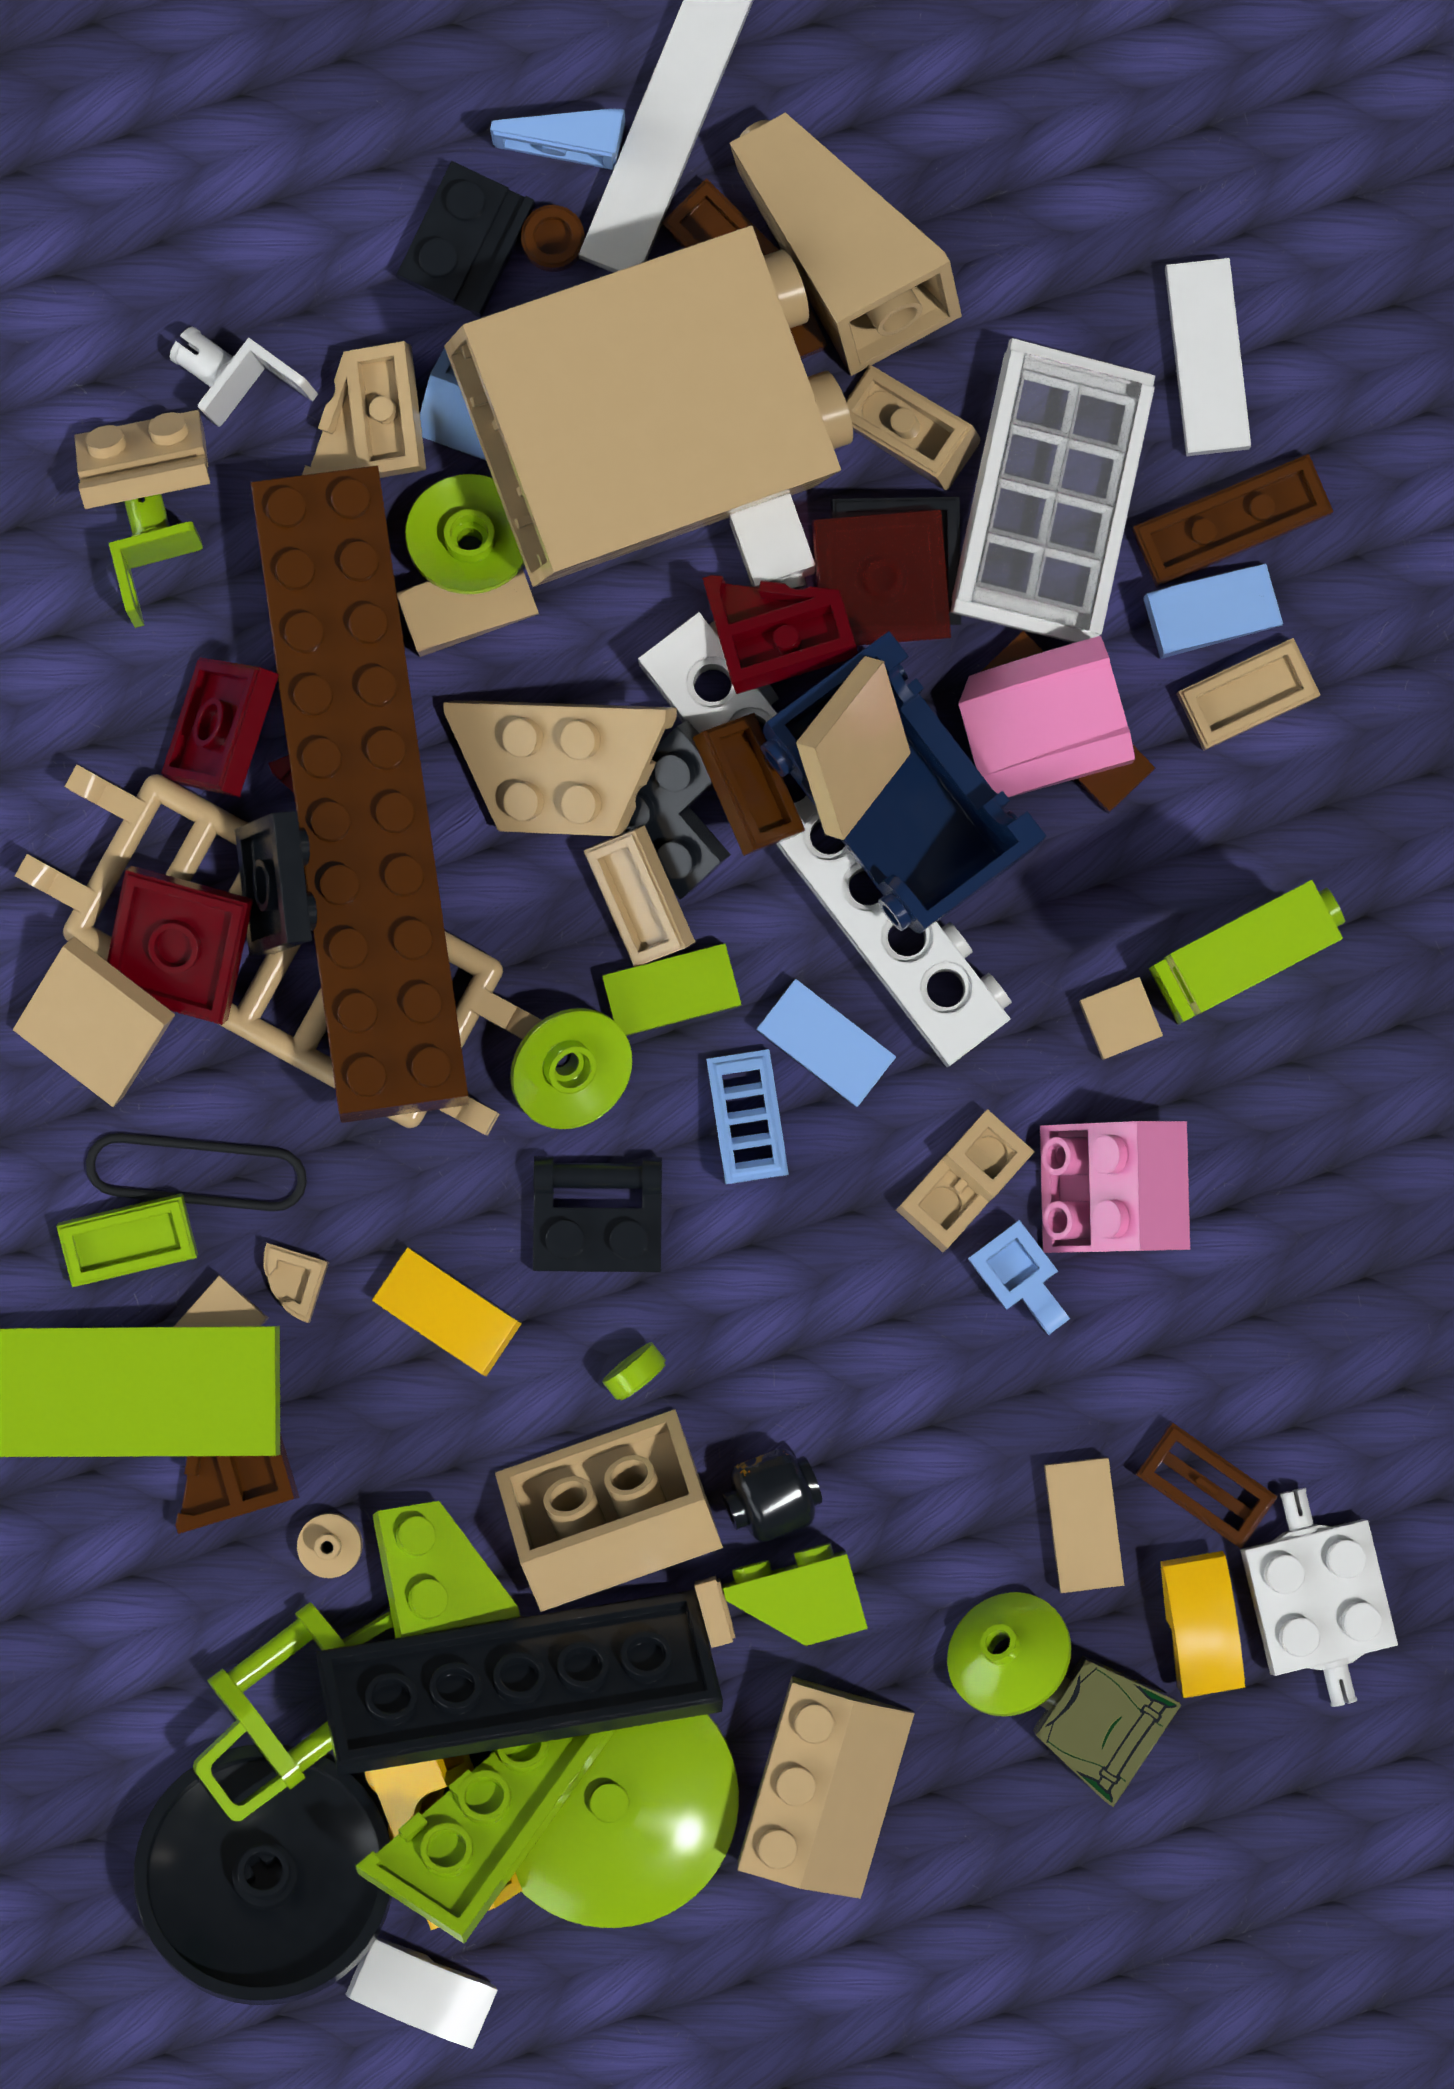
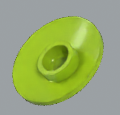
(446, 515)
(582, 1087)
(1024, 1672)

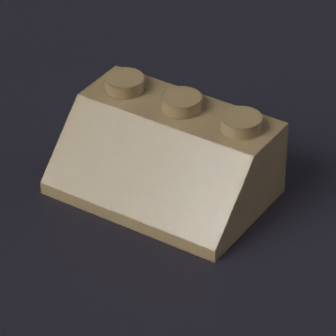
(607, 1510)
(824, 1790)

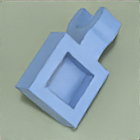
(1016, 1270)

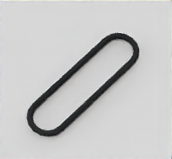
(197, 1145)

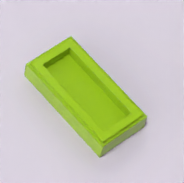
(672, 990)
(127, 1240)

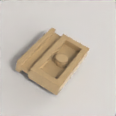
(141, 458)

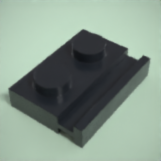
(465, 239)

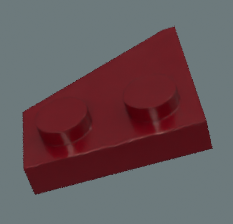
(778, 630)

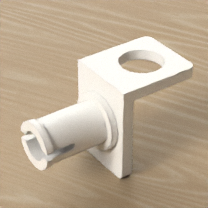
(231, 375)

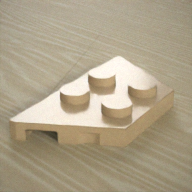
(559, 763)

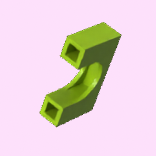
(1248, 950)

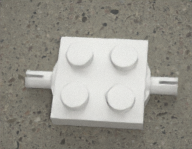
(1319, 1597)

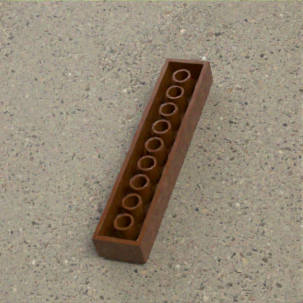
(360, 794)

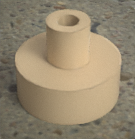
(344, 1537)

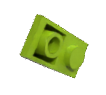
(803, 1600)

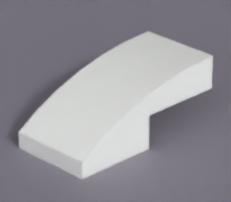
(422, 1992)

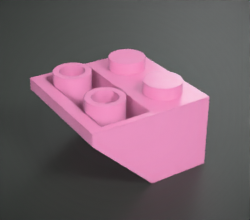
(1115, 1186)

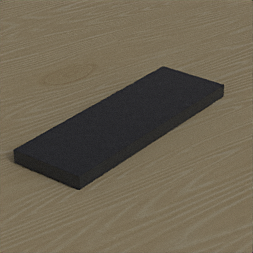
(518, 1682)

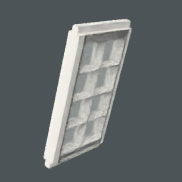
(1052, 493)

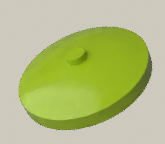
(638, 1827)

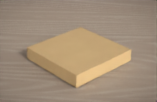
(853, 747)
(93, 1021)

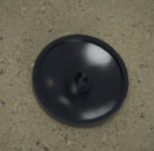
(267, 1900)

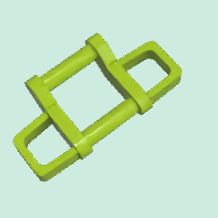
(230, 1688)

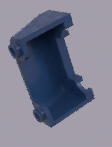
(936, 823)

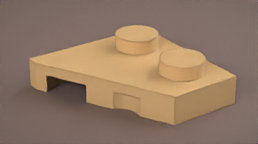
(372, 414)

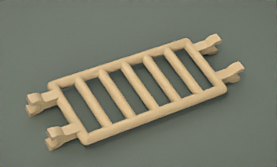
(245, 1018)

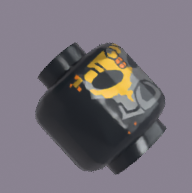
(772, 1495)

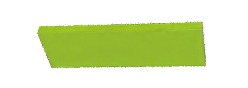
(140, 1391)

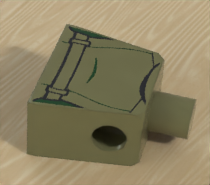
(1104, 1725)

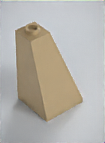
(858, 257)

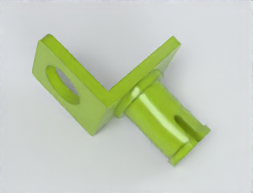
(150, 542)

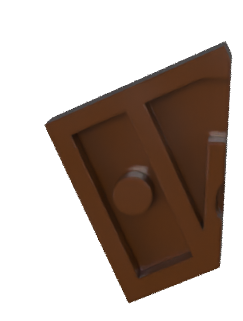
(233, 1486)

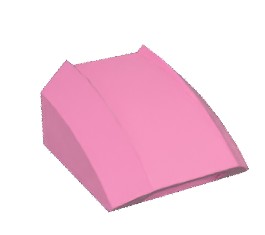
(1046, 719)

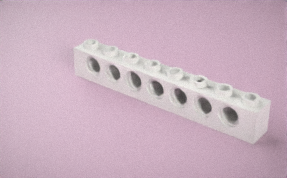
(949, 1031)

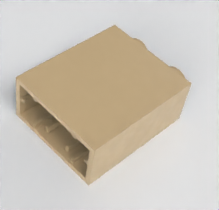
(648, 402)

